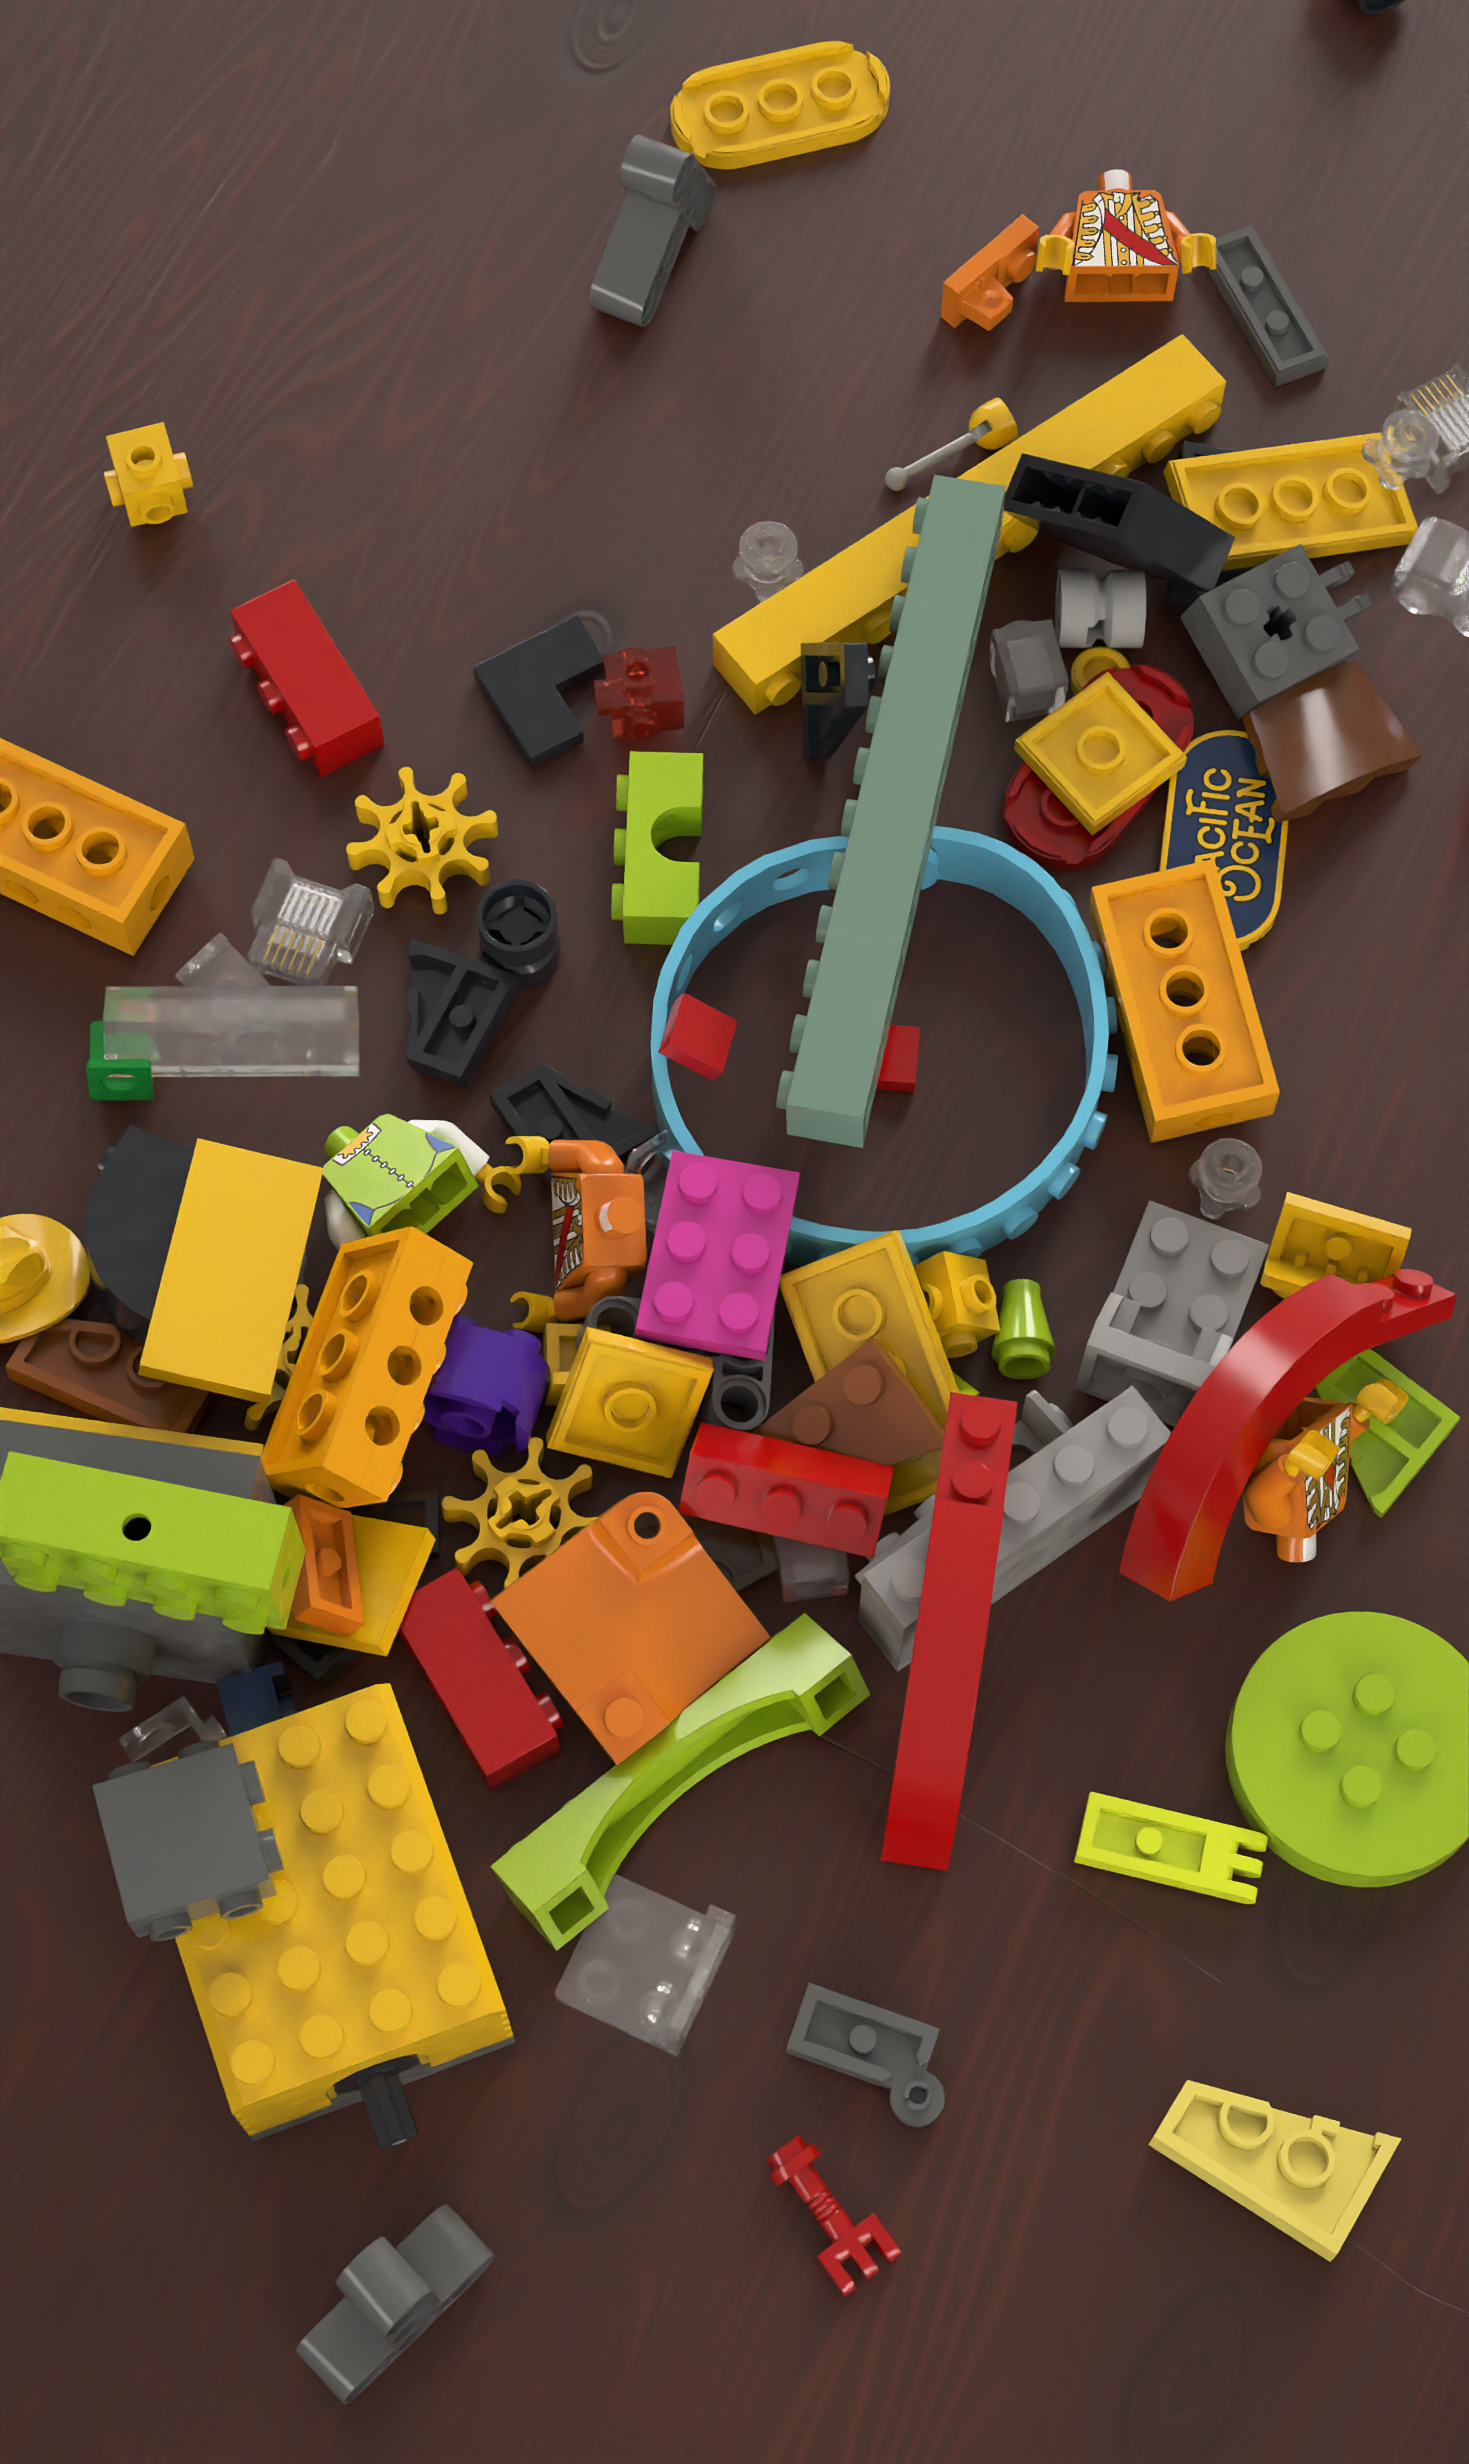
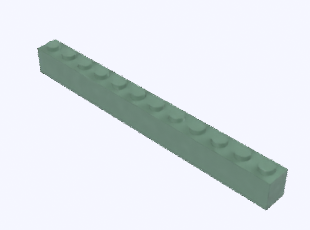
(894, 816)

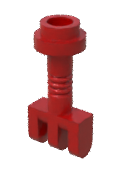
(794, 2163)

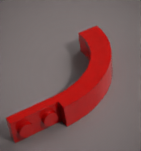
(1243, 1406)
(950, 1632)

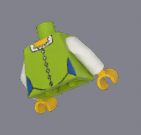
(403, 1177)

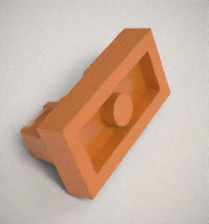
(979, 285)
(329, 1578)

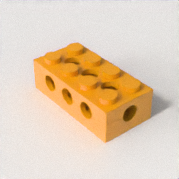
(85, 850)
(1206, 967)
(366, 1369)

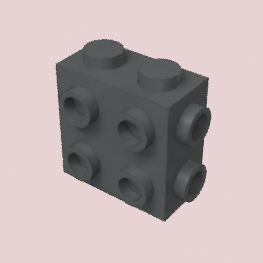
(187, 1839)

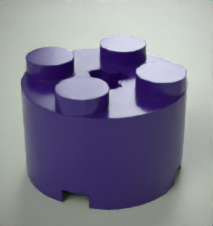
(486, 1389)

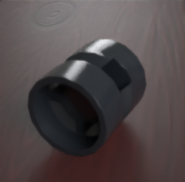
(519, 931)

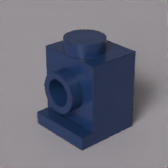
(254, 1697)

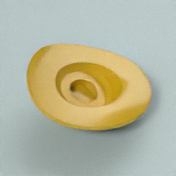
(40, 1274)

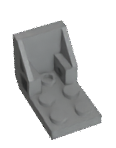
(1171, 1311)

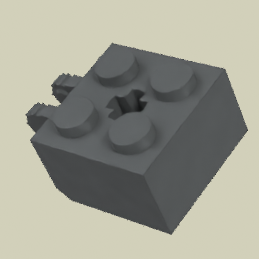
(1295, 607)

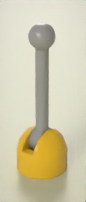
(989, 427)

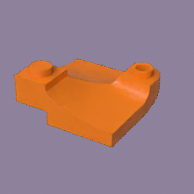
(630, 1622)

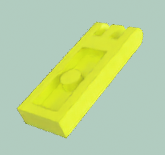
(1169, 1848)

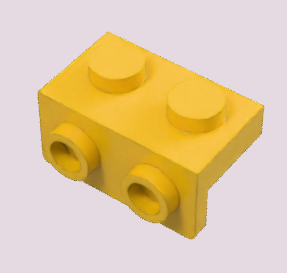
(1325, 1240)

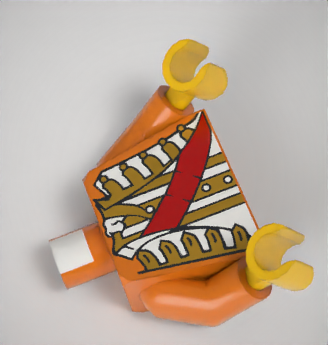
(1122, 245)
(595, 1226)
(1306, 1465)

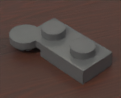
(873, 2048)

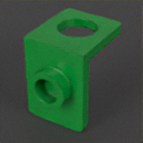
(116, 1088)

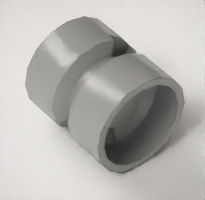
(1100, 608)

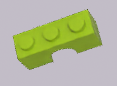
(661, 802)

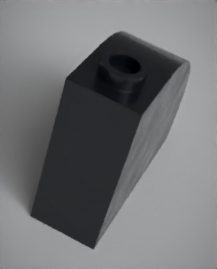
(1118, 521)
(133, 1223)

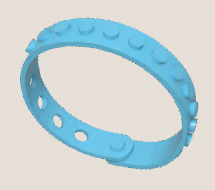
(958, 858)

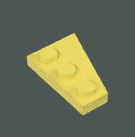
(1277, 2164)

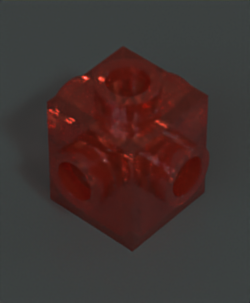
(641, 692)

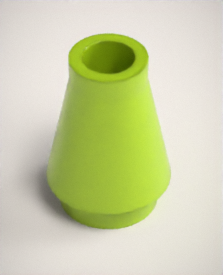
(1025, 1339)

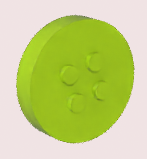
(1355, 1749)

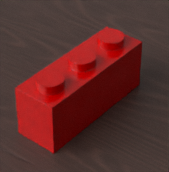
(305, 679)
(786, 1489)
(479, 1679)

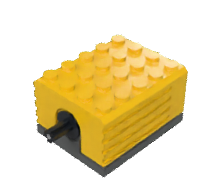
(368, 1949)

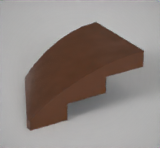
(1326, 740)

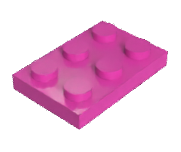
(717, 1255)

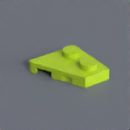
(1389, 1454)

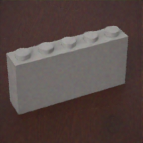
(1047, 1510)

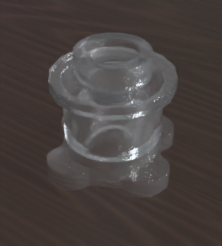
(1404, 448)
(767, 558)
(1224, 1190)

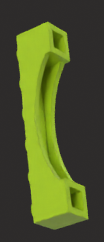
(782, 1689)

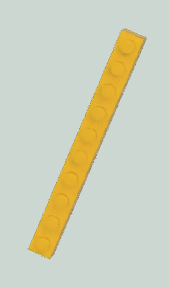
(852, 594)

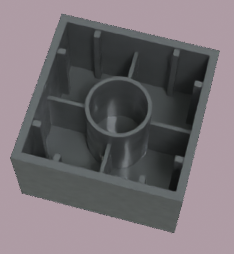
(116, 1647)

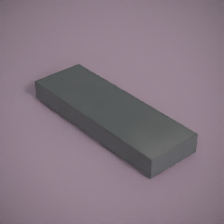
(1265, 308)

